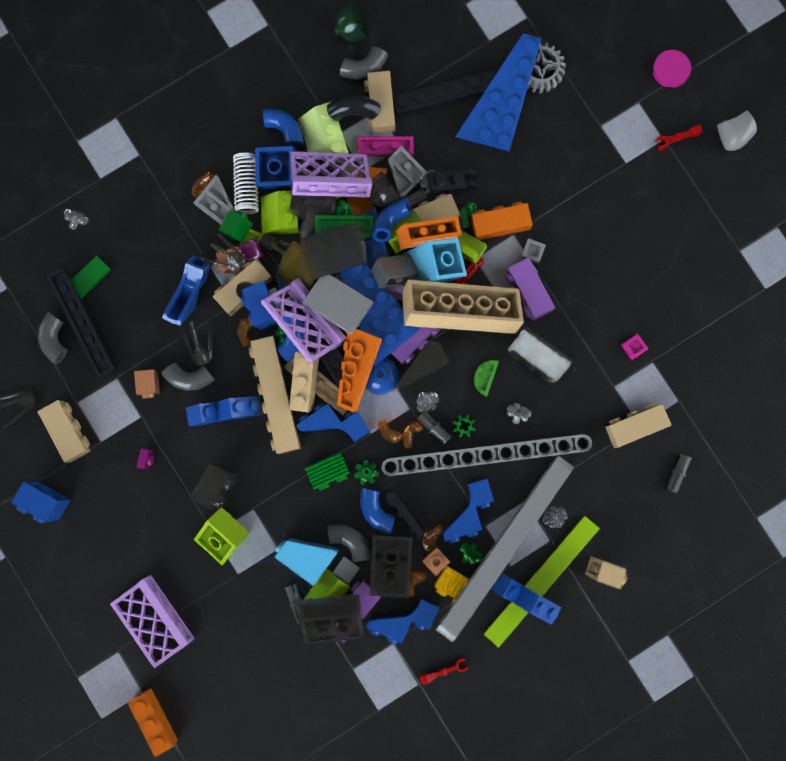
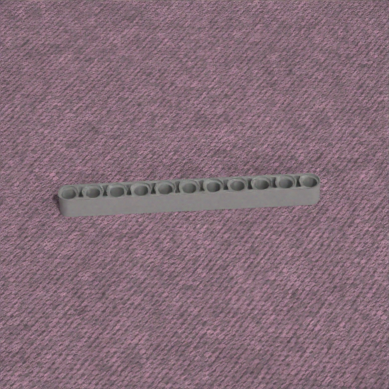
(514, 448)
(504, 548)

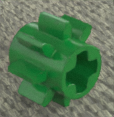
(343, 208)
(462, 431)

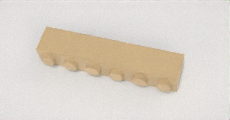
(275, 395)

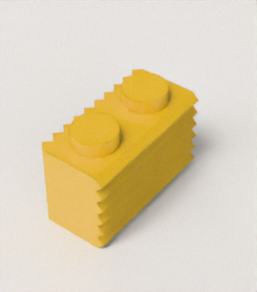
(450, 582)

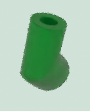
(465, 213)

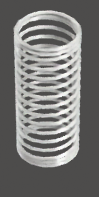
(237, 207)

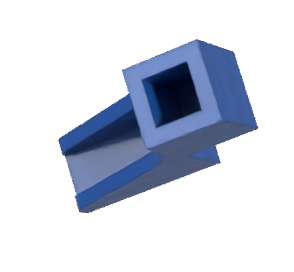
(186, 294)
(224, 410)
(325, 419)
(468, 521)
(526, 598)
(396, 626)

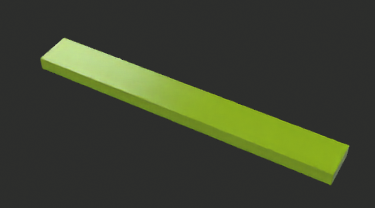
(543, 578)

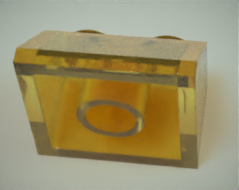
(294, 266)

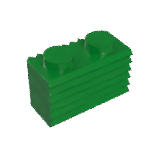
(326, 471)

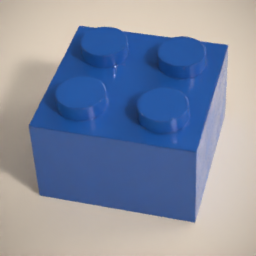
(273, 167)
(252, 301)
(40, 501)

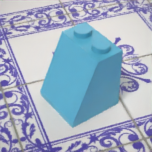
(438, 261)
(305, 558)

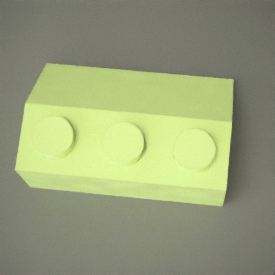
(322, 132)

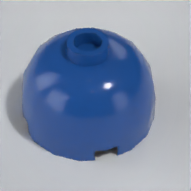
(383, 377)

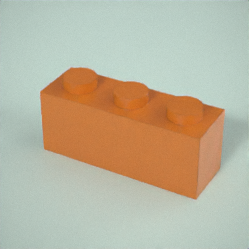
(501, 221)
(417, 233)
(152, 722)

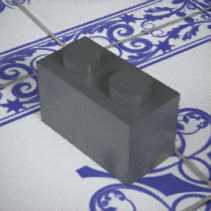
(394, 270)

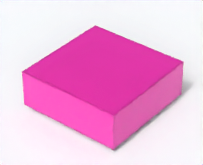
(634, 346)

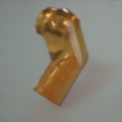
(409, 431)
(388, 434)

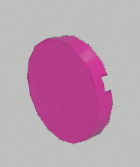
(671, 68)

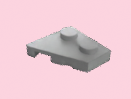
(405, 171)
(214, 200)

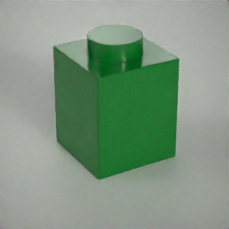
(236, 226)

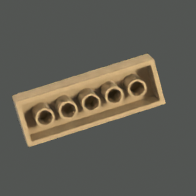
(462, 307)

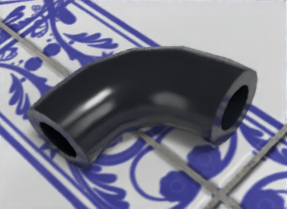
(353, 105)

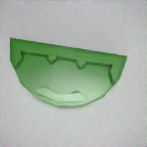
(484, 376)

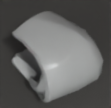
(737, 131)

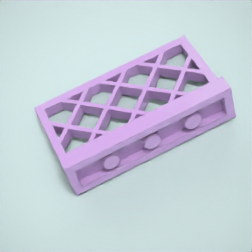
(330, 185)
(324, 327)
(166, 613)

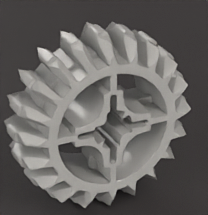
(553, 64)

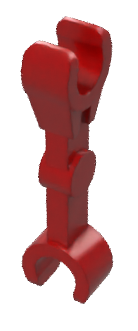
(694, 131)
(430, 676)

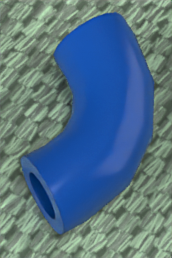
(286, 124)
(389, 218)
(287, 348)
(373, 513)

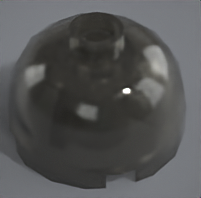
(382, 192)

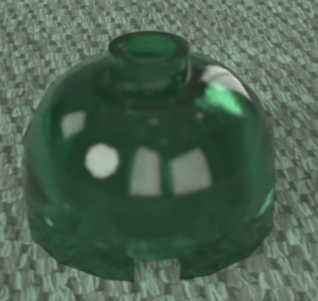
(350, 24)

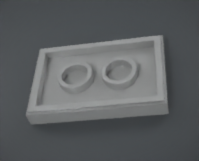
(338, 303)

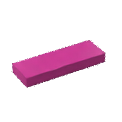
(383, 145)

